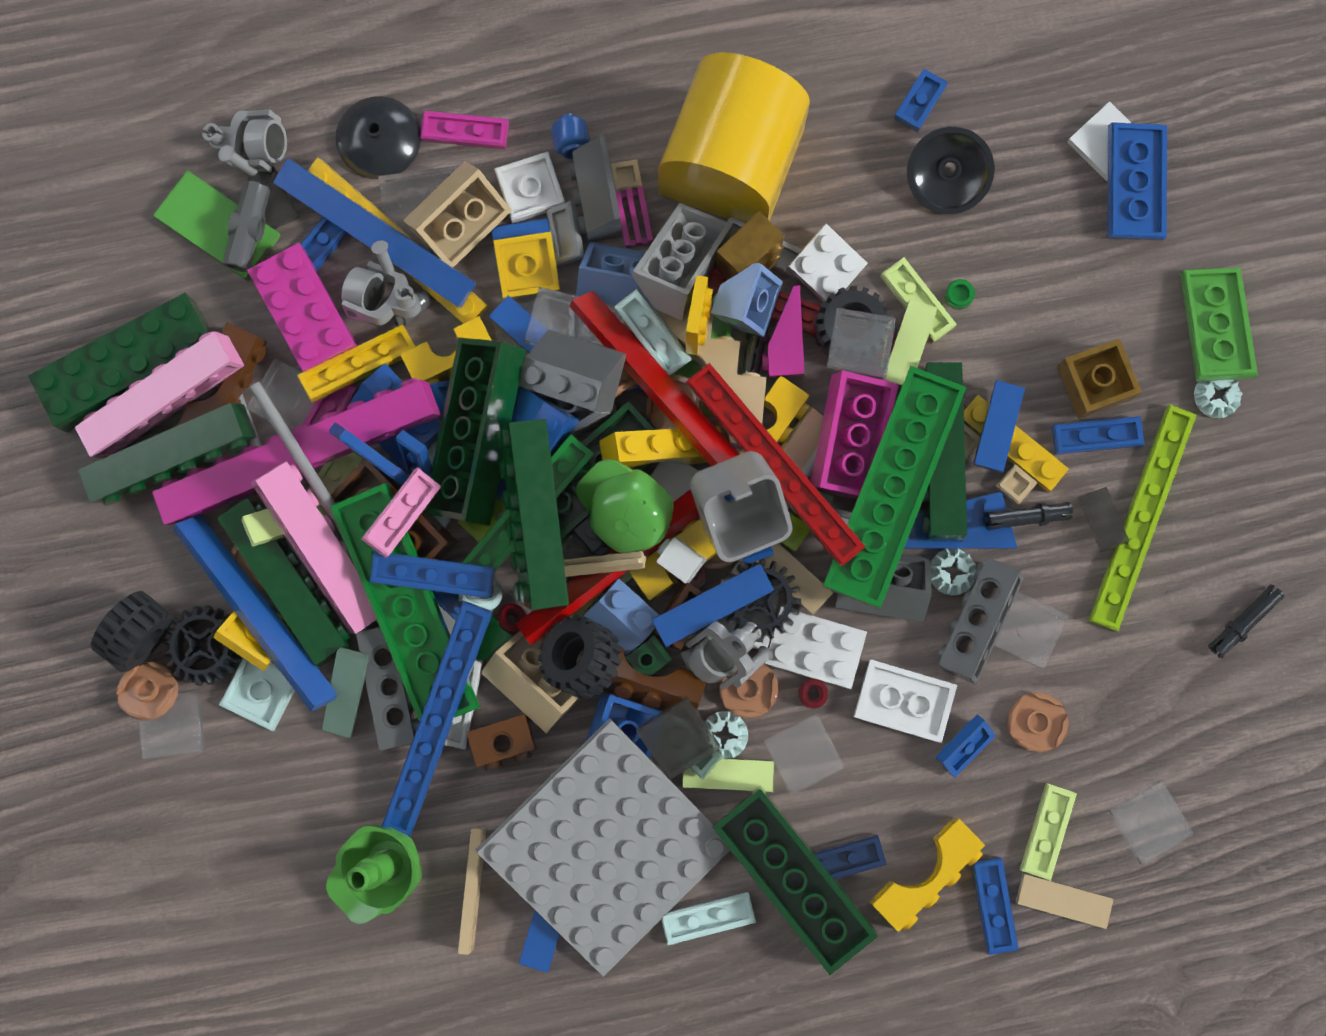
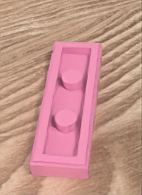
(401, 512)

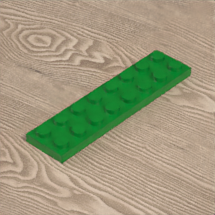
(896, 485)
(405, 614)

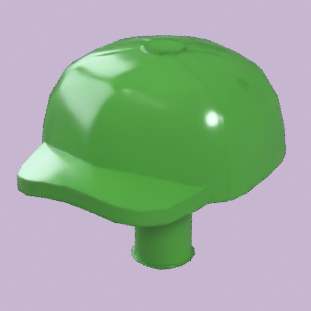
(625, 506)
(374, 873)

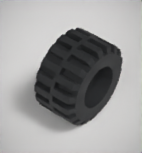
(850, 300)
(131, 631)
(564, 646)

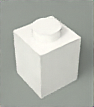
(680, 559)

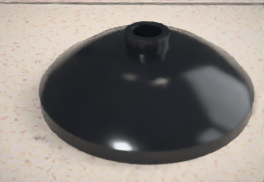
(382, 152)
(954, 190)

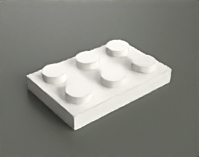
(818, 649)
(905, 701)

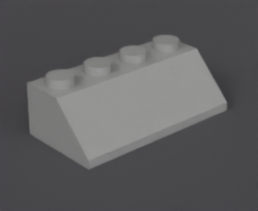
(679, 253)

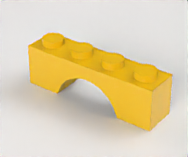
(649, 446)
(955, 848)

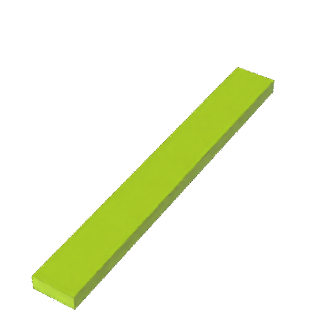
(1142, 517)

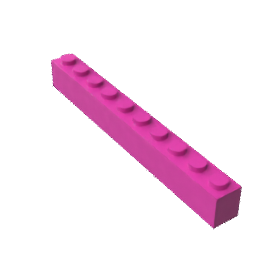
(231, 478)

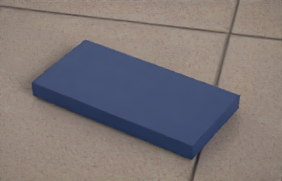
(1137, 181)

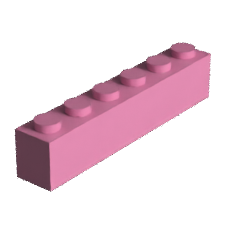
(159, 395)
(315, 544)

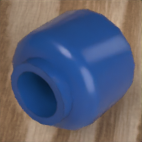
(569, 134)

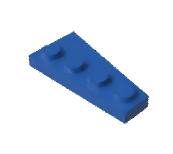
(977, 534)

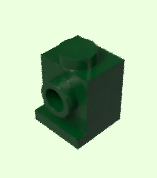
(659, 656)

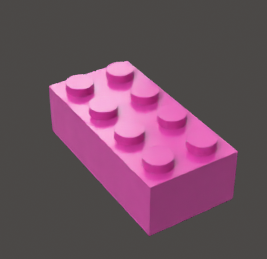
(302, 307)
(851, 431)

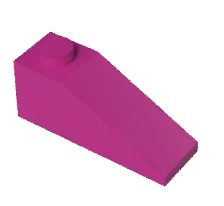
(786, 346)

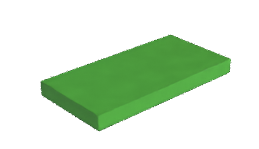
(203, 218)
(1218, 324)

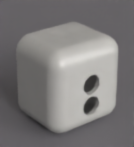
(754, 516)

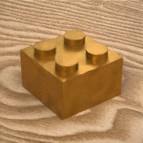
(754, 243)
(1099, 378)

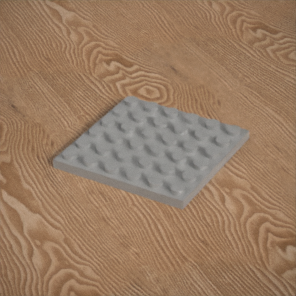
(604, 847)

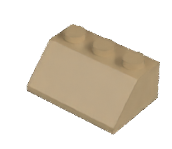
(457, 214)
(517, 675)

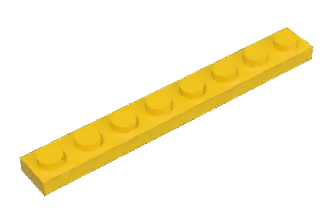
(473, 305)

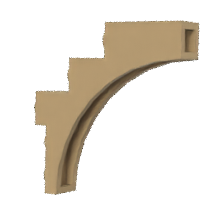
(723, 356)

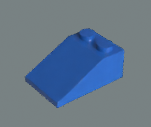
(533, 406)

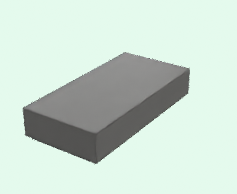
(565, 233)

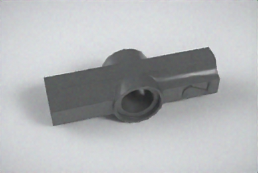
(246, 226)

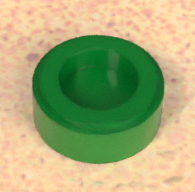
(959, 294)

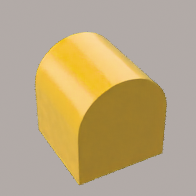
(734, 137)

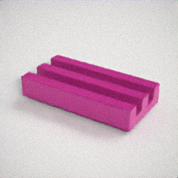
(629, 194)

